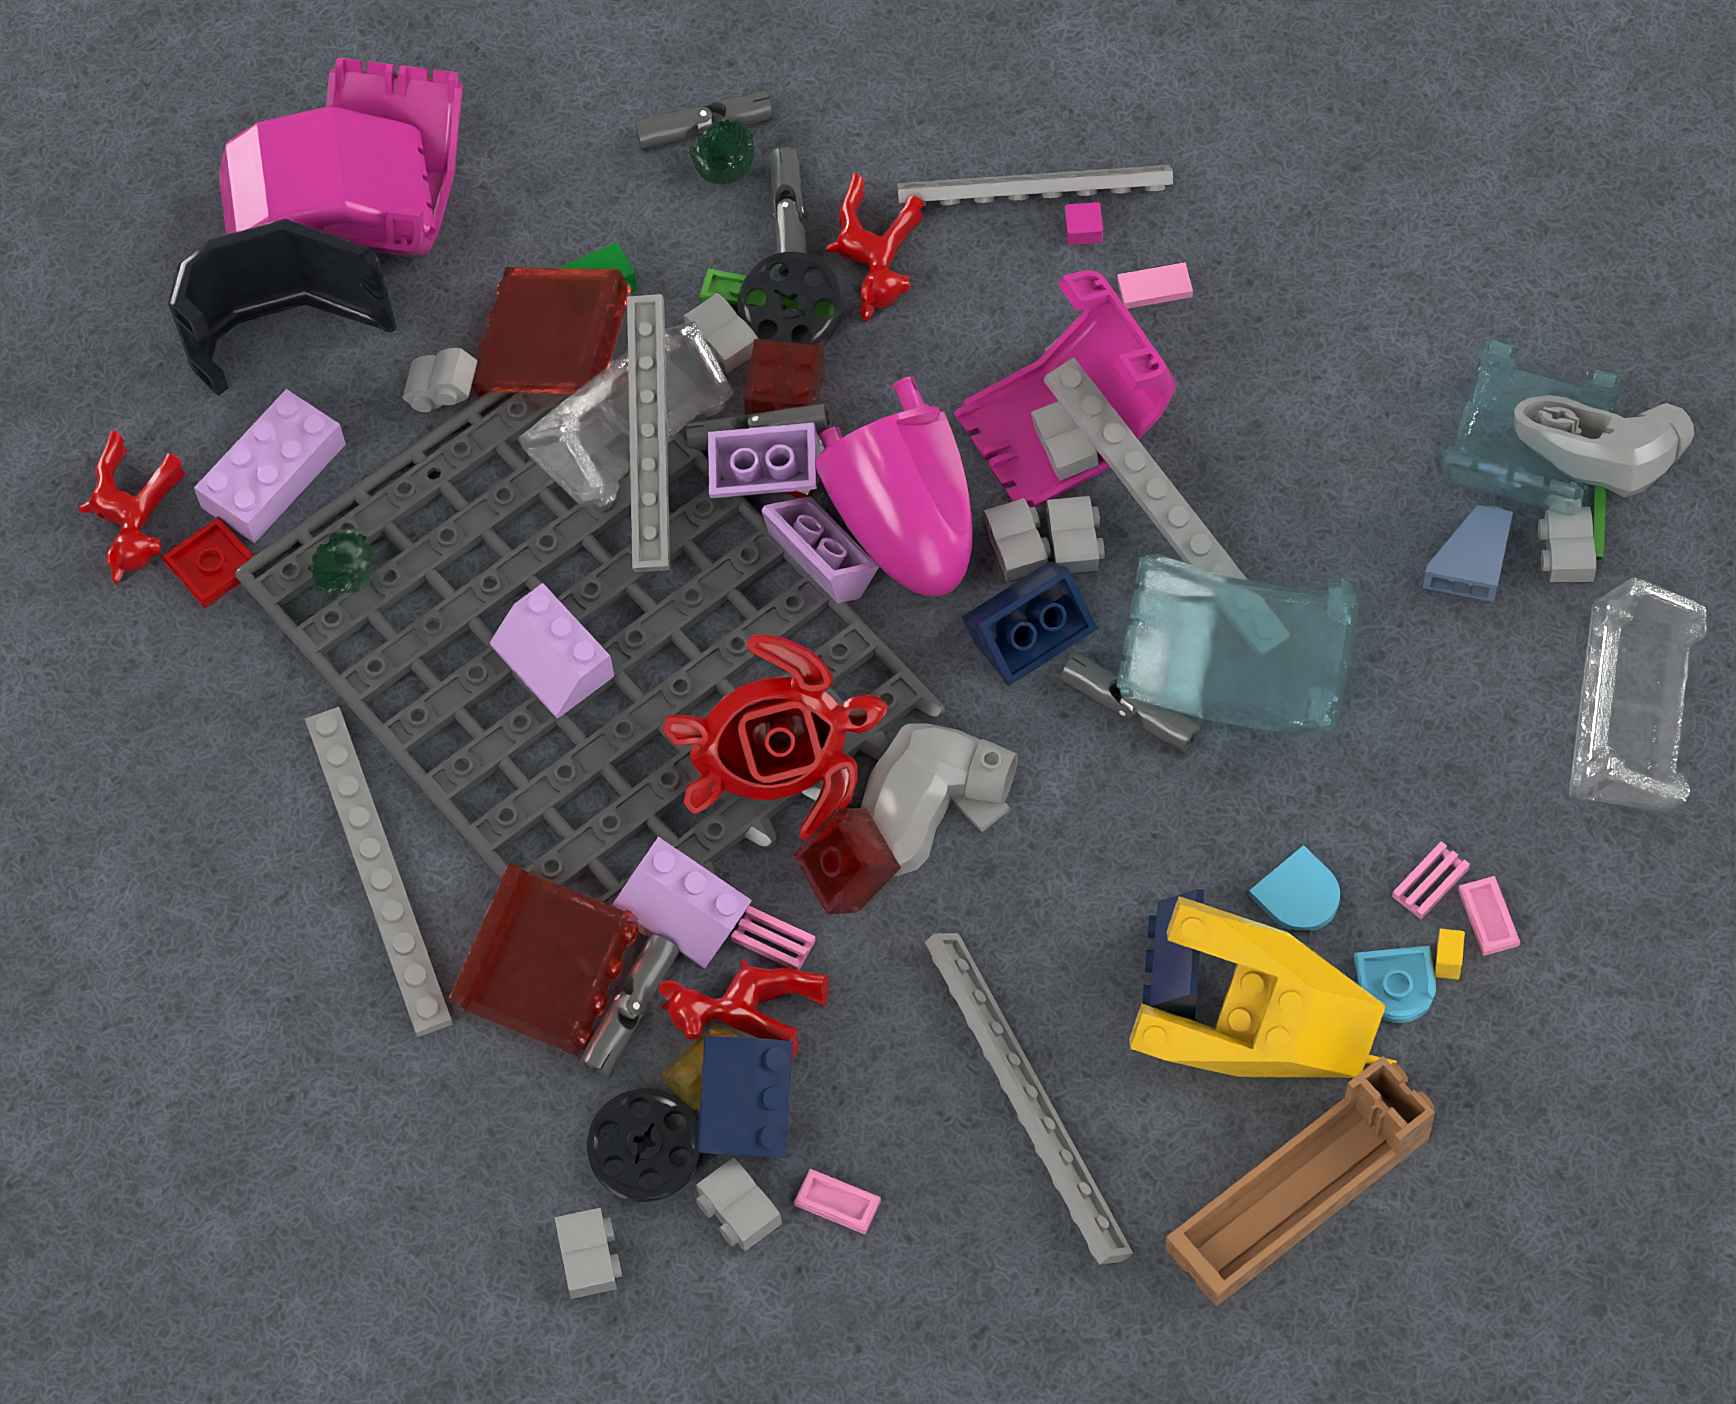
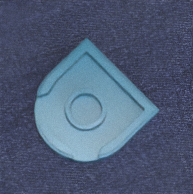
(1299, 893)
(1398, 979)

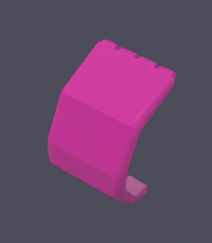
(415, 100)
(323, 171)
(1114, 357)

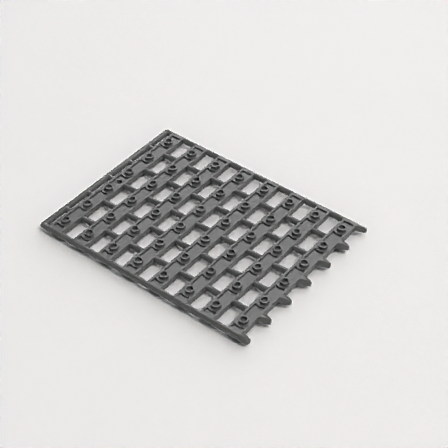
(585, 600)

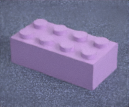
(270, 466)

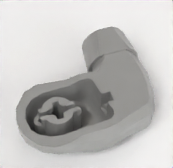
(1601, 445)
(921, 774)

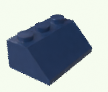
(1030, 622)
(1171, 964)
(745, 1096)

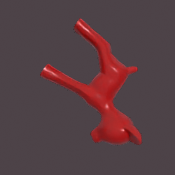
(880, 285)
(130, 548)
(738, 1007)

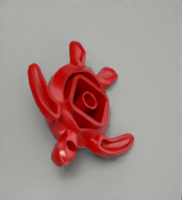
(777, 736)

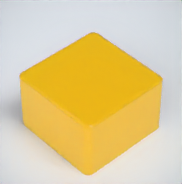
(1449, 954)

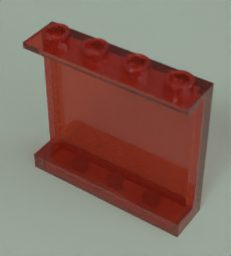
(550, 329)
(544, 960)

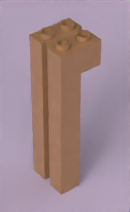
(1303, 1182)

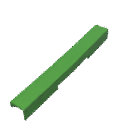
(1599, 519)

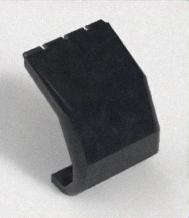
(269, 273)

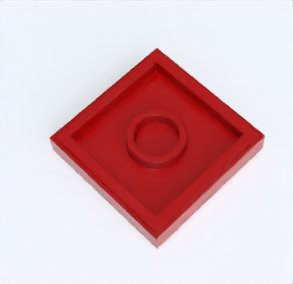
(208, 561)

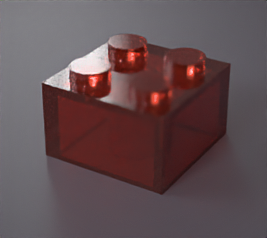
(783, 376)
(846, 861)

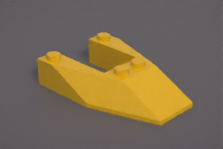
(1281, 1010)

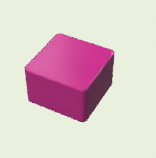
(1083, 223)

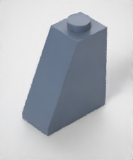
(1472, 556)

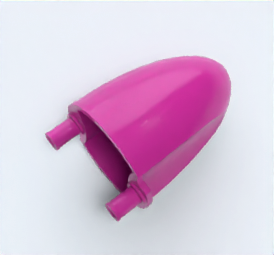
(903, 493)

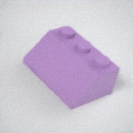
(763, 460)
(820, 547)
(551, 651)
(682, 902)

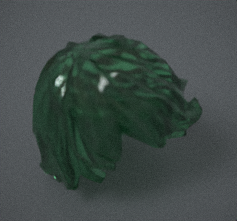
(724, 152)
(342, 563)

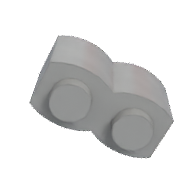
(724, 332)
(439, 379)
(1063, 441)
(1073, 533)
(1016, 538)
(1569, 546)
(738, 1205)
(586, 1252)

